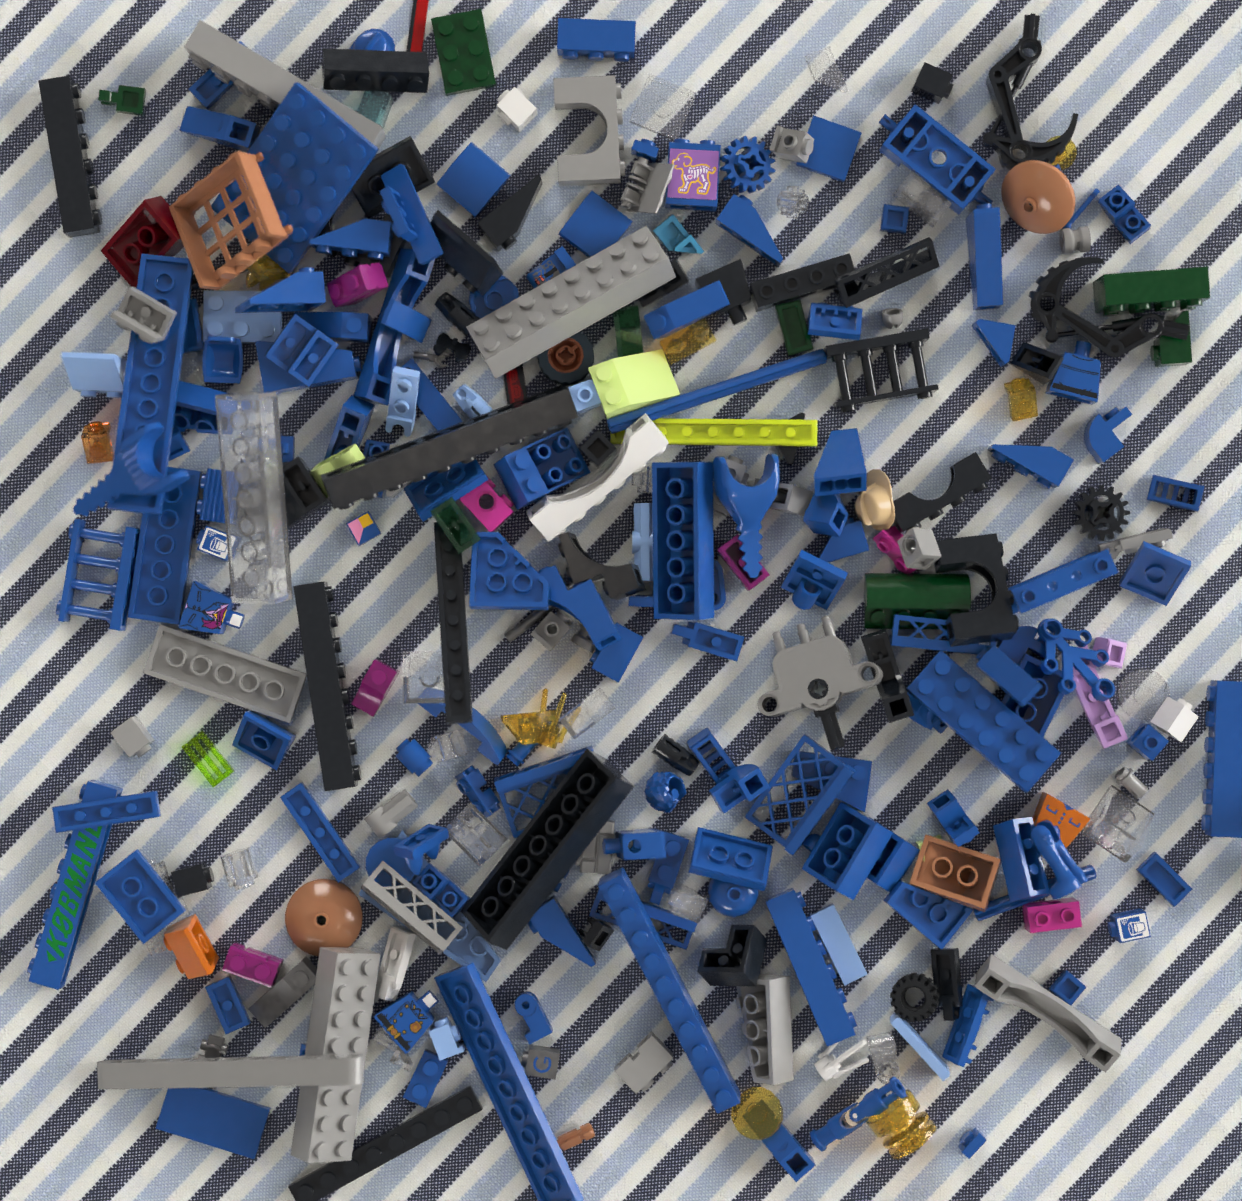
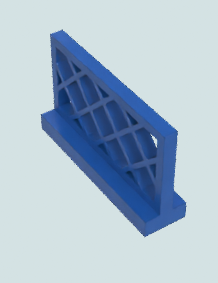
(530, 775)
(817, 808)

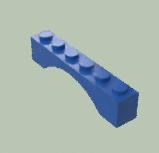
(404, 287)

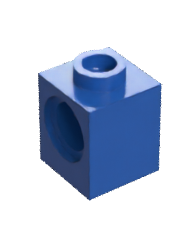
(1147, 741)

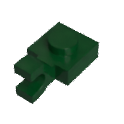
(128, 99)

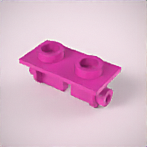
(888, 544)

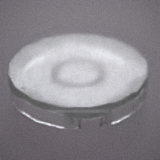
(1142, 693)

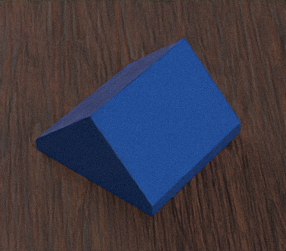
(263, 739)

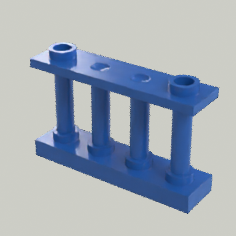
(1062, 580)
(119, 591)

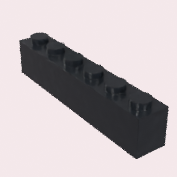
(69, 156)

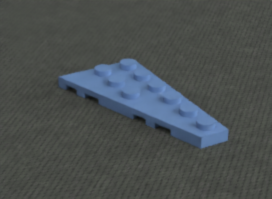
(468, 944)

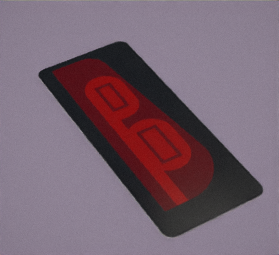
(515, 385)

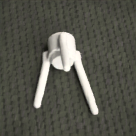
(829, 1066)

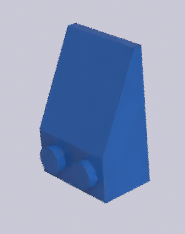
(297, 293)

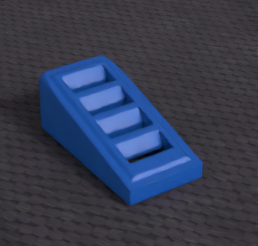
(1177, 484)
(701, 738)

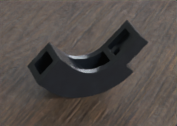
(891, 688)

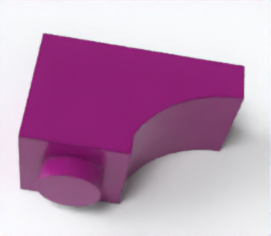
(375, 687)

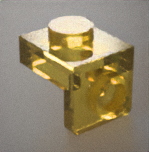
(1021, 399)

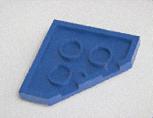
(504, 577)

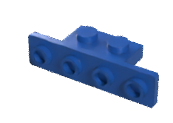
(408, 214)

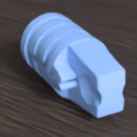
(471, 402)

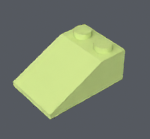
(633, 382)

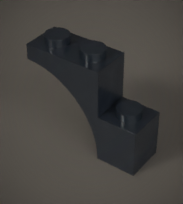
(619, 580)

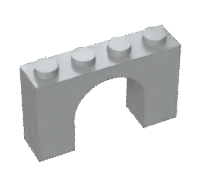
(599, 96)

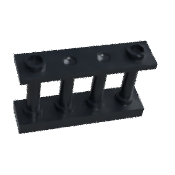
(864, 349)

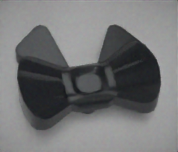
(460, 350)

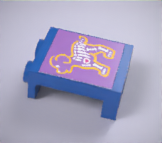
(694, 175)

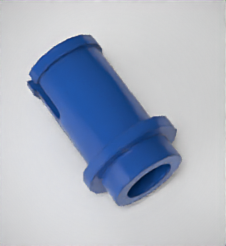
(519, 752)

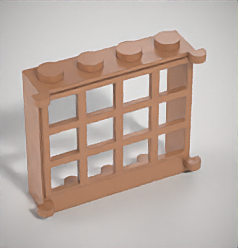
(184, 209)

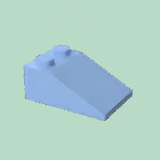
(95, 373)

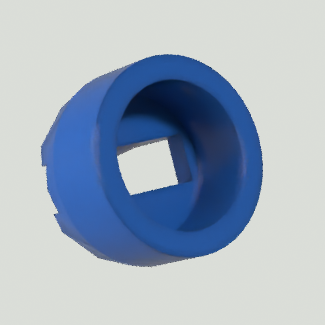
(810, 842)

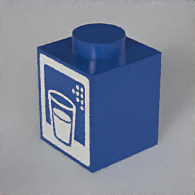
(213, 542)
(1129, 925)

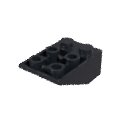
(301, 492)

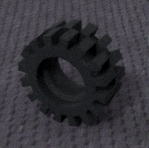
(926, 986)

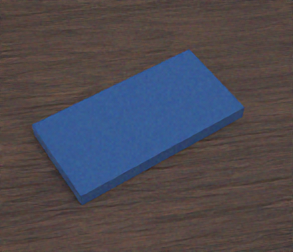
(214, 1119)

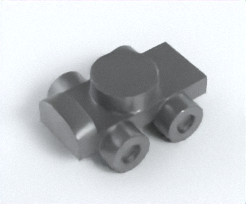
(213, 1047)

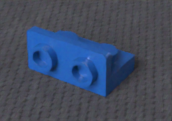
(834, 321)

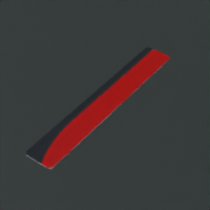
(417, 25)

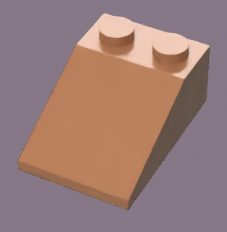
(955, 872)

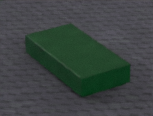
(794, 328)

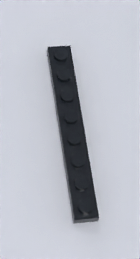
(453, 630)
(387, 1146)

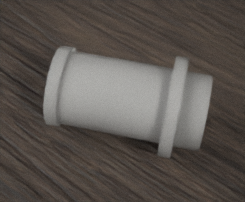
(1131, 782)

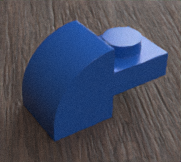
(741, 783)

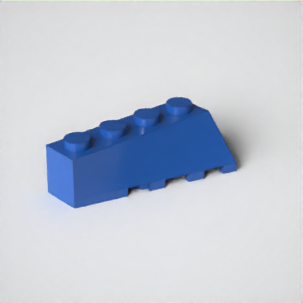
(196, 408)

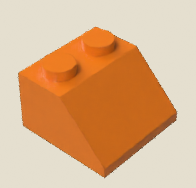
(191, 947)

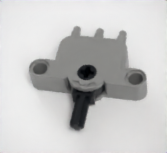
(813, 663)

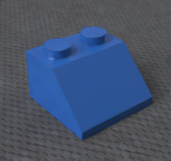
(893, 862)

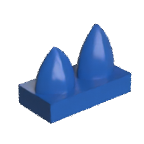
(423, 841)

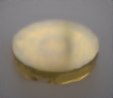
(757, 1114)

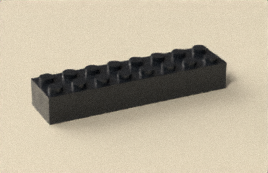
(546, 849)

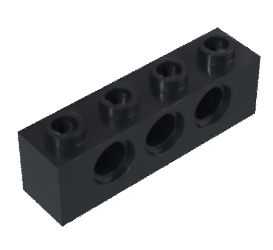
(800, 282)

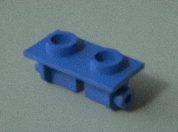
(470, 785)

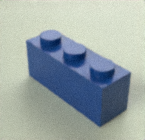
(596, 39)
(1020, 860)

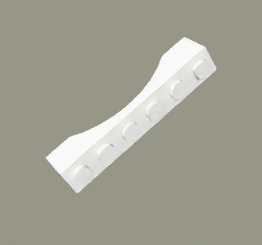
(557, 512)

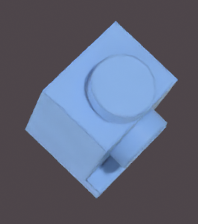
(446, 1038)

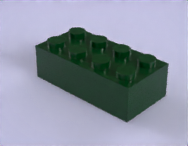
(1151, 290)

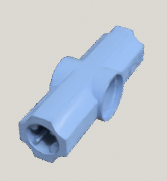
(643, 539)

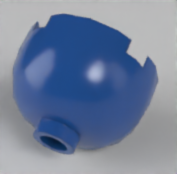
(730, 898)

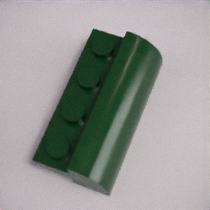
(913, 595)

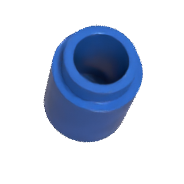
(413, 757)

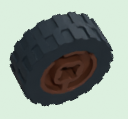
(568, 360)

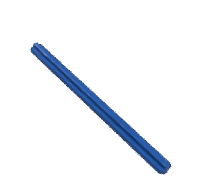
(719, 390)

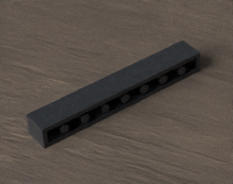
(326, 685)

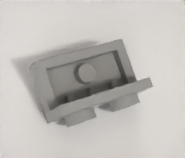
(144, 316)

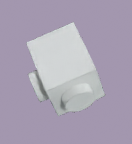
(515, 109)
(1174, 718)

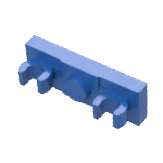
(966, 1027)

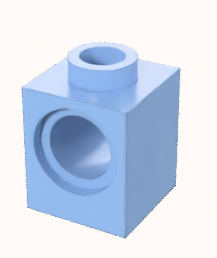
(584, 396)

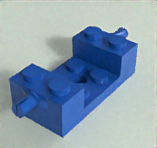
(918, 137)

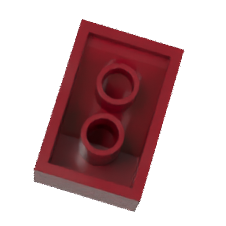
(145, 232)

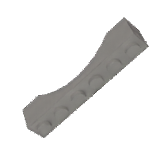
(1084, 1034)

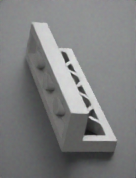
(404, 915)

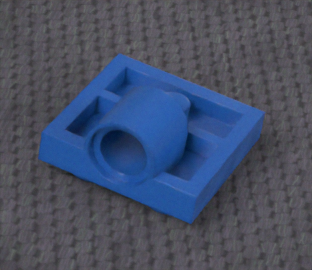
(813, 581)

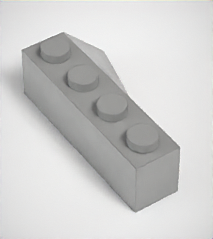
(768, 1028)

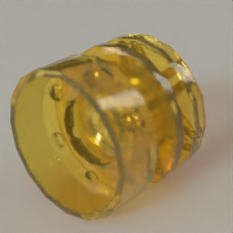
(903, 1126)

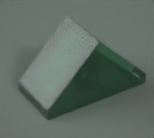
(628, 331)
(455, 524)

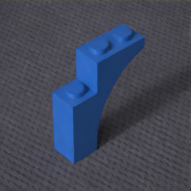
(583, 604)

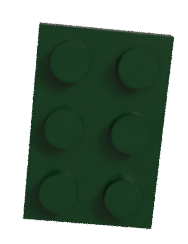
(463, 52)

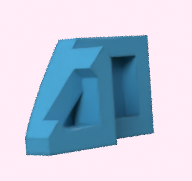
(675, 237)

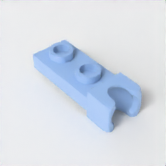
(403, 399)

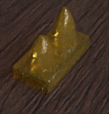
(265, 273)
(687, 341)

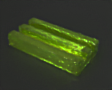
(194, 742)

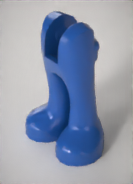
(1067, 873)

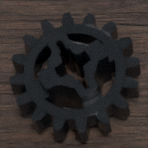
(1109, 521)

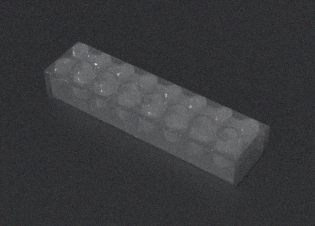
(254, 497)

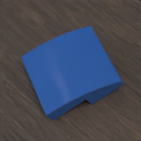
(473, 179)
(594, 225)
(301, 350)

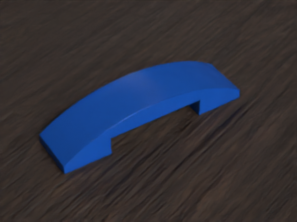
(492, 744)

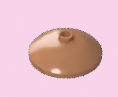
(1045, 190)
(330, 900)

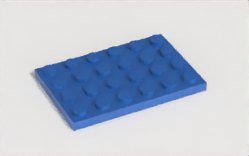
(308, 170)

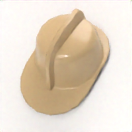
(876, 504)

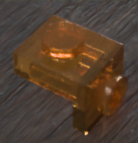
(97, 442)

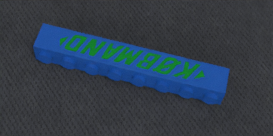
(71, 895)

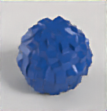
(664, 791)

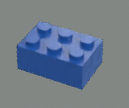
(847, 851)

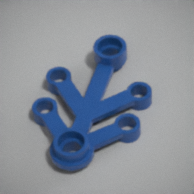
(1072, 658)

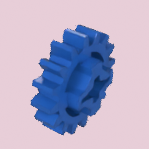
(739, 171)

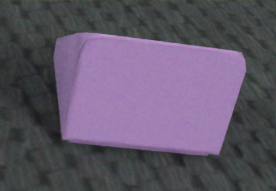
(1115, 650)

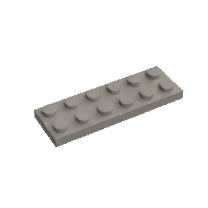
(225, 673)

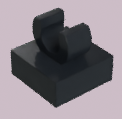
(597, 934)

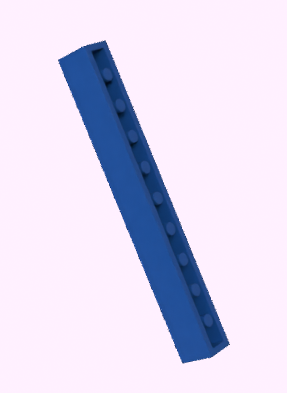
(669, 990)

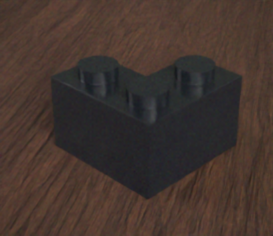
(738, 962)

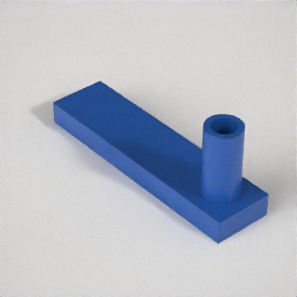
(432, 402)

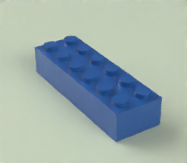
(683, 540)

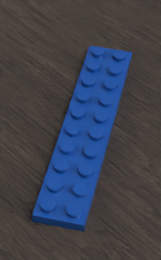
(155, 371)
(507, 1085)

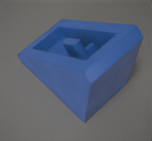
(997, 338)

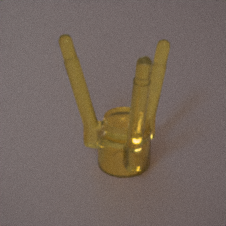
(550, 735)

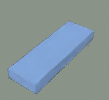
(838, 944)
(920, 1046)

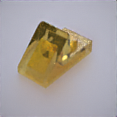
(526, 725)

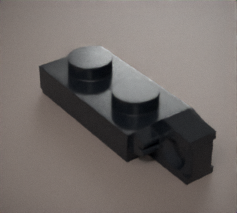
(948, 980)

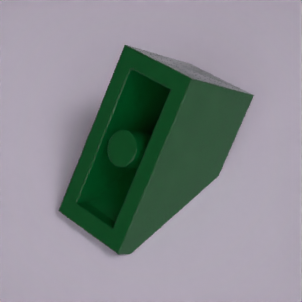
(1172, 351)

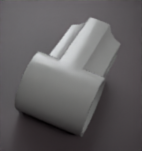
(387, 816)

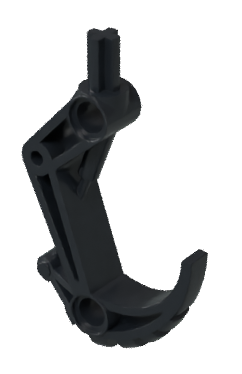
(1017, 67)
(1113, 346)

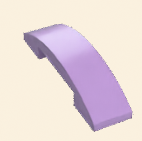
(1099, 713)

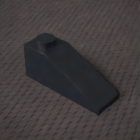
(508, 219)

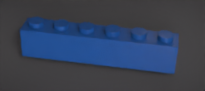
(1224, 760)
(810, 968)

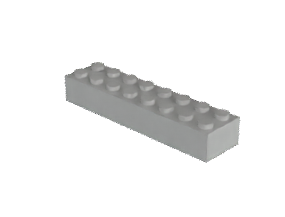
(262, 77)
(571, 301)
(336, 1027)

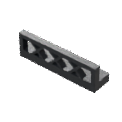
(888, 276)

